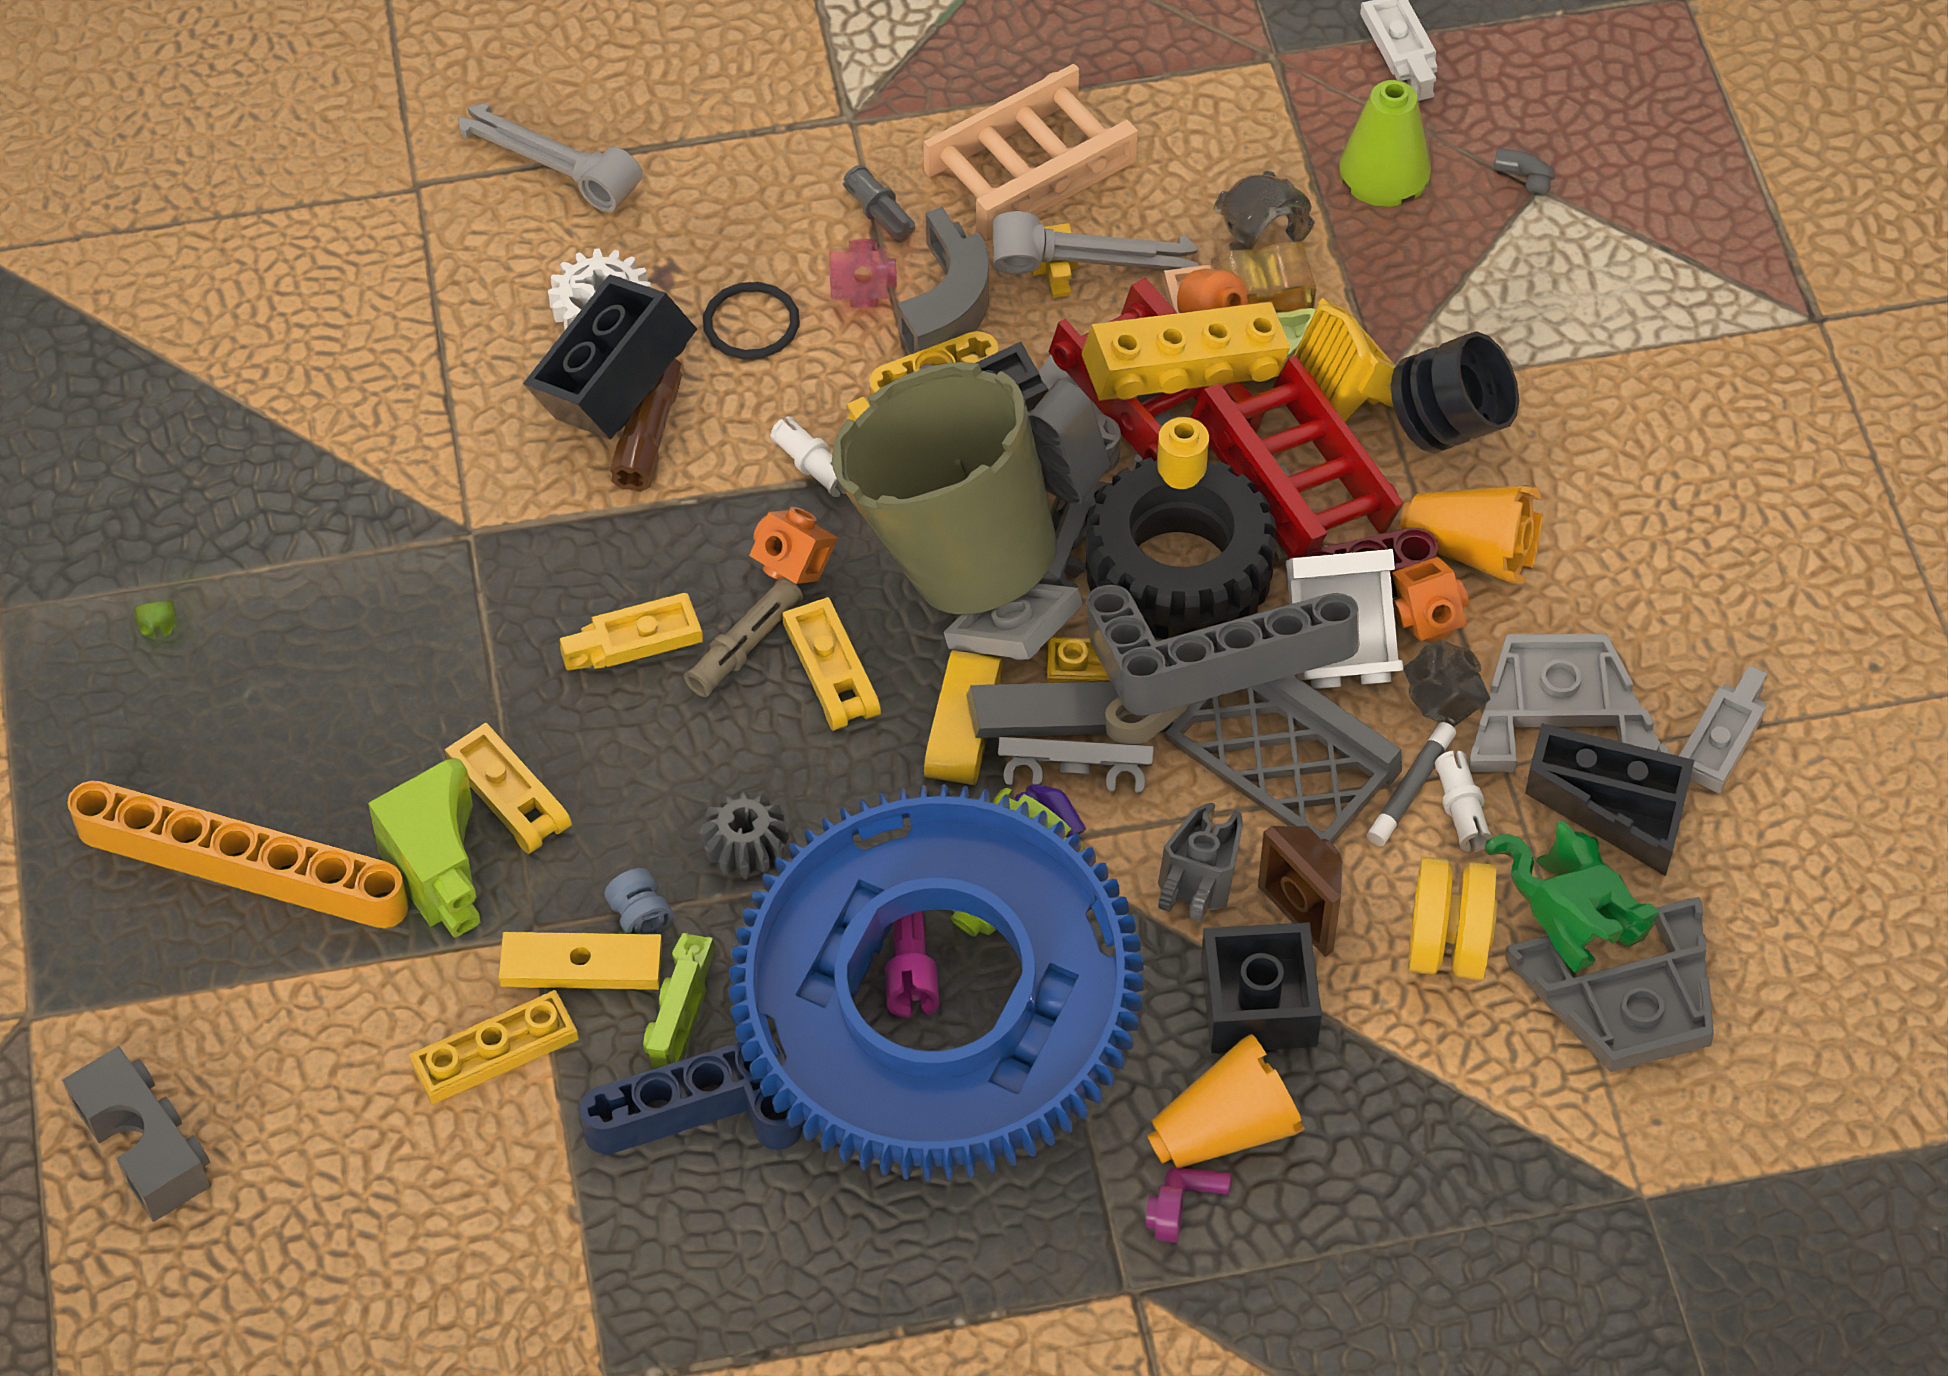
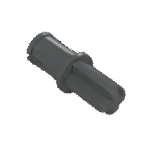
(878, 202)

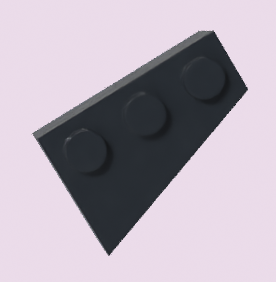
(1612, 790)

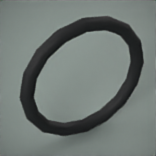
(751, 353)

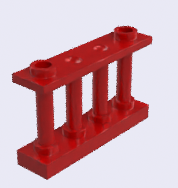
(1134, 418)
(1241, 448)

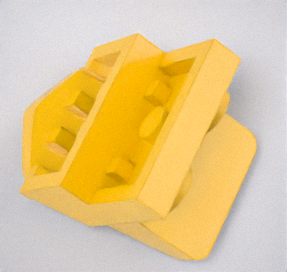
(1345, 360)

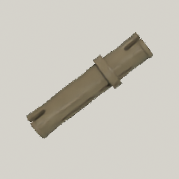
(716, 664)

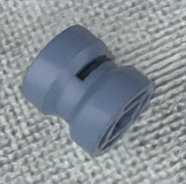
(637, 901)

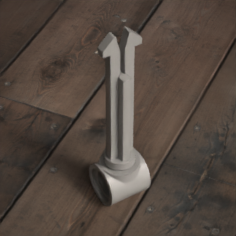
(601, 177)
(1023, 243)

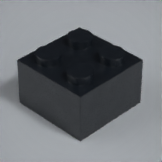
(1261, 985)

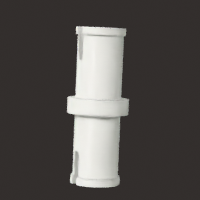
(809, 454)
(1463, 801)

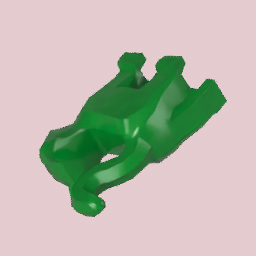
(1581, 901)

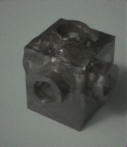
(1446, 682)

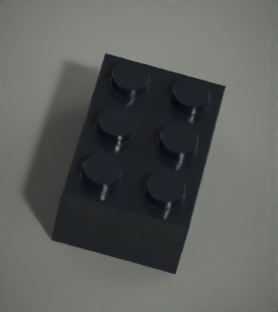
(610, 356)

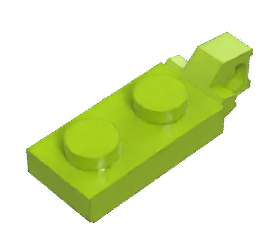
(679, 1001)

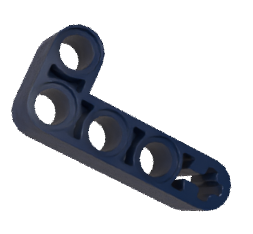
(686, 1105)

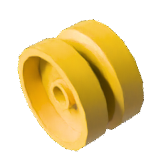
(1458, 919)

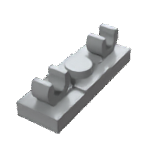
(1075, 758)

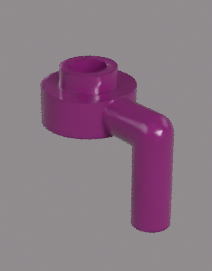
(1166, 1210)

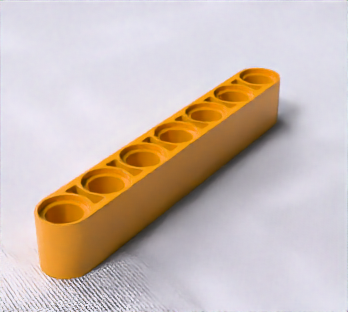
(252, 871)

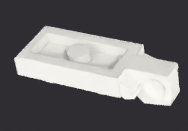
(1402, 43)

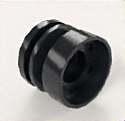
(1455, 392)

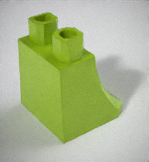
(423, 835)

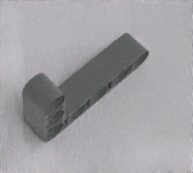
(1067, 442)
(1218, 658)

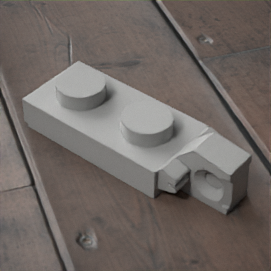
(1726, 730)

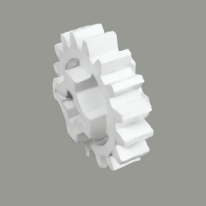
(582, 280)

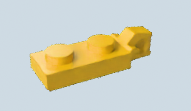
(633, 634)

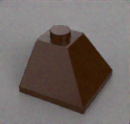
(1303, 880)

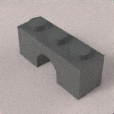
(117, 1098)

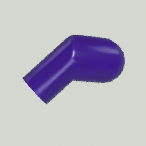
(1058, 803)

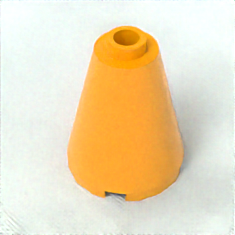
(1481, 527)
(1226, 1110)

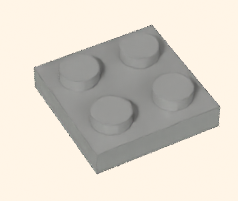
(1017, 627)

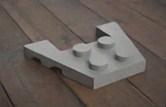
(1560, 684)

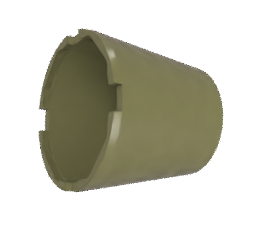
(951, 485)

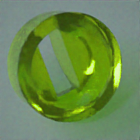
(153, 615)

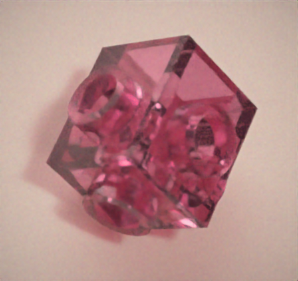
(845, 283)

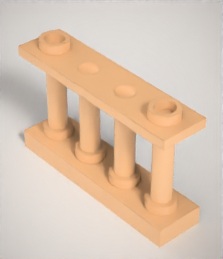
(1049, 183)

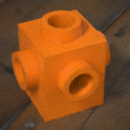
(792, 545)
(1429, 600)

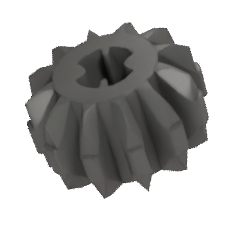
(744, 834)

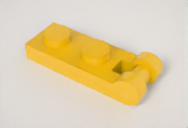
(830, 662)
(509, 787)

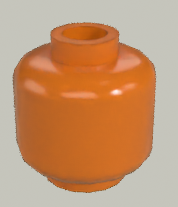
(1210, 290)

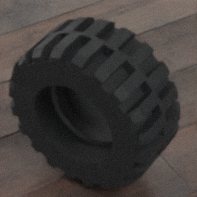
(1217, 509)

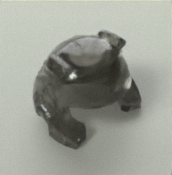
(1257, 202)

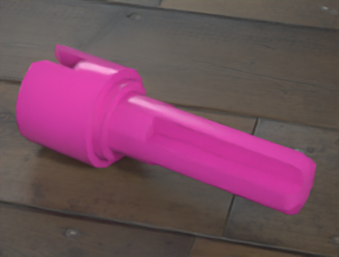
(911, 972)

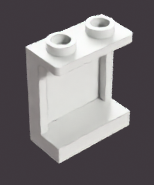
(1368, 581)

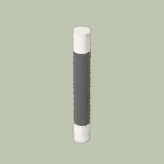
(1411, 784)

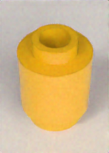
(1182, 452)

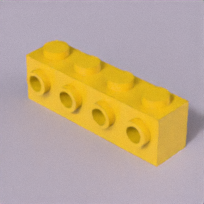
(1185, 351)

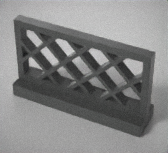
(1319, 721)

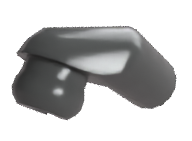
(1528, 165)

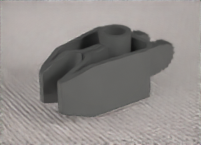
(1200, 862)

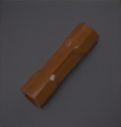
(638, 448)

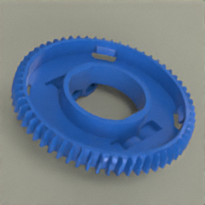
(962, 1104)

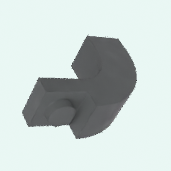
(962, 296)

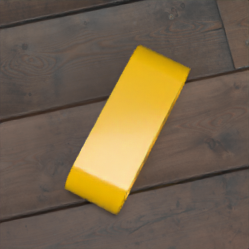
(952, 747)

